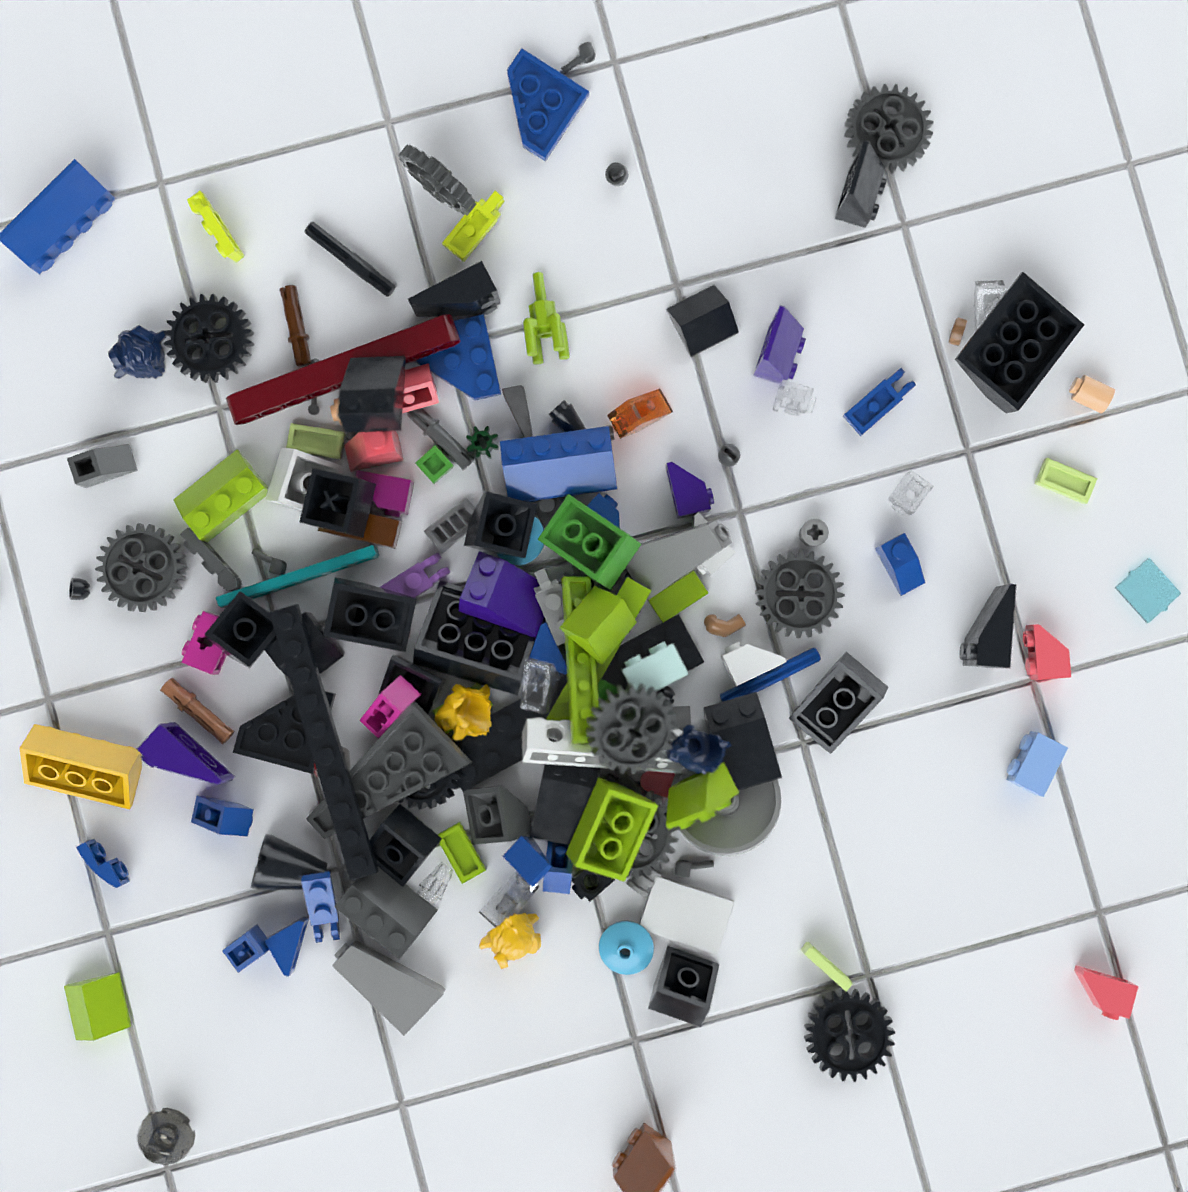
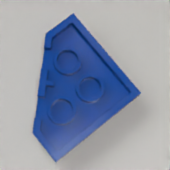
(542, 102)
(468, 364)

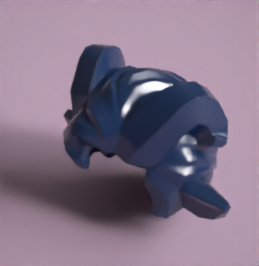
(138, 353)
(697, 750)

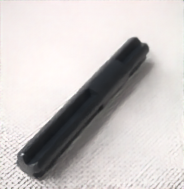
(350, 259)

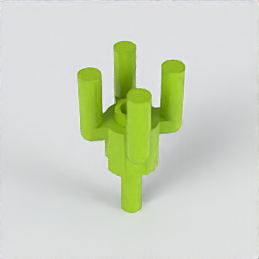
(543, 324)

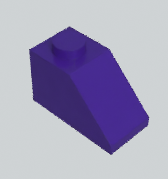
(688, 492)

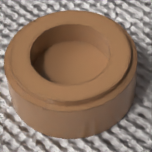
(957, 331)

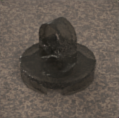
(165, 1136)

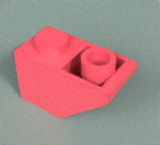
(1046, 655)

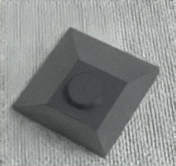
(496, 815)

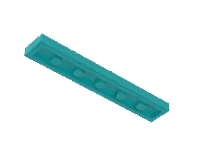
(302, 575)

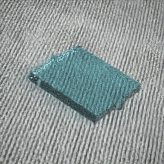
(1148, 590)

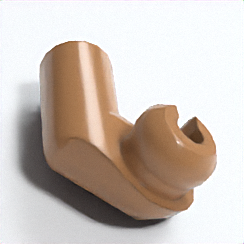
(721, 627)

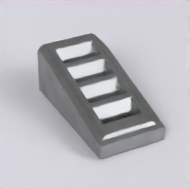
(517, 402)
(448, 517)

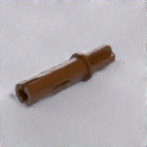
(296, 328)

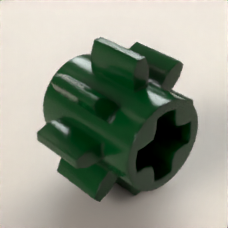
(485, 434)

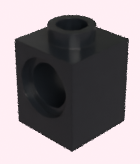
(589, 892)

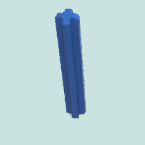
(774, 675)

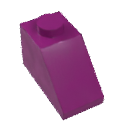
(391, 492)

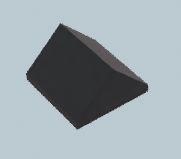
(703, 320)
(242, 630)
(423, 680)

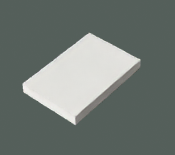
(686, 914)

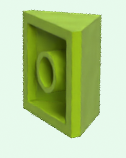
(599, 623)
(97, 1007)

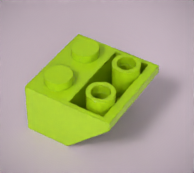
(699, 797)

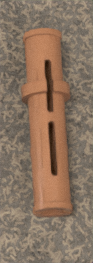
(202, 715)

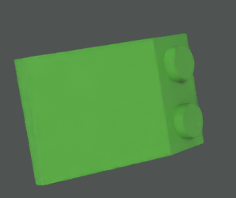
(589, 541)

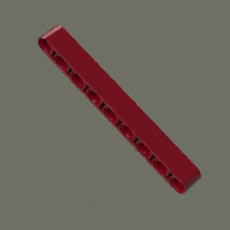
(328, 374)

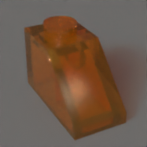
(639, 413)

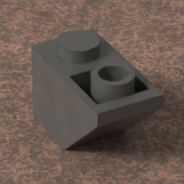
(101, 465)

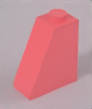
(373, 449)

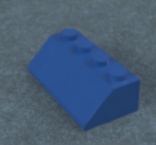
(56, 217)
(558, 464)

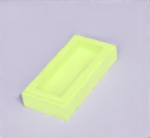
(316, 441)
(1066, 481)
(826, 966)

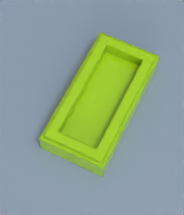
(678, 596)
(461, 852)

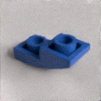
(110, 871)

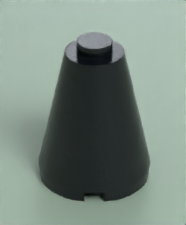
(283, 865)

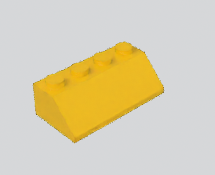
(80, 766)

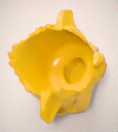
(465, 712)
(512, 938)

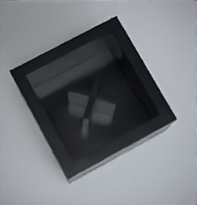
(337, 502)

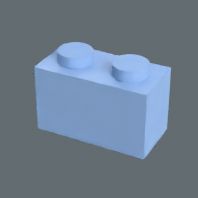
(1036, 763)

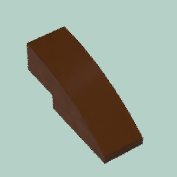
(378, 531)

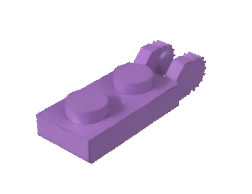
(415, 580)

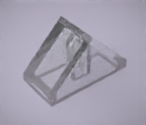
(538, 685)

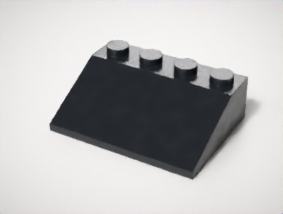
(1018, 344)
(469, 645)

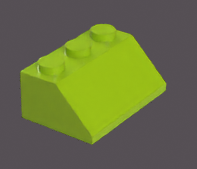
(221, 496)
(611, 830)

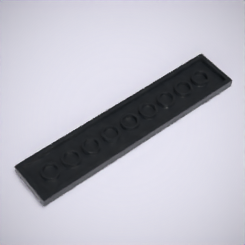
(504, 740)

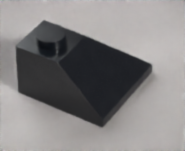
(501, 525)

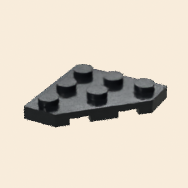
(278, 737)

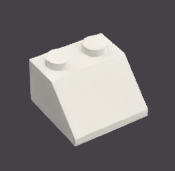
(292, 477)

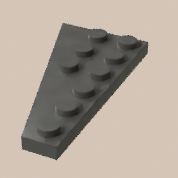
(397, 765)

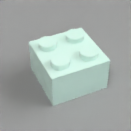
(656, 669)

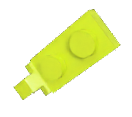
(215, 226)
(474, 227)

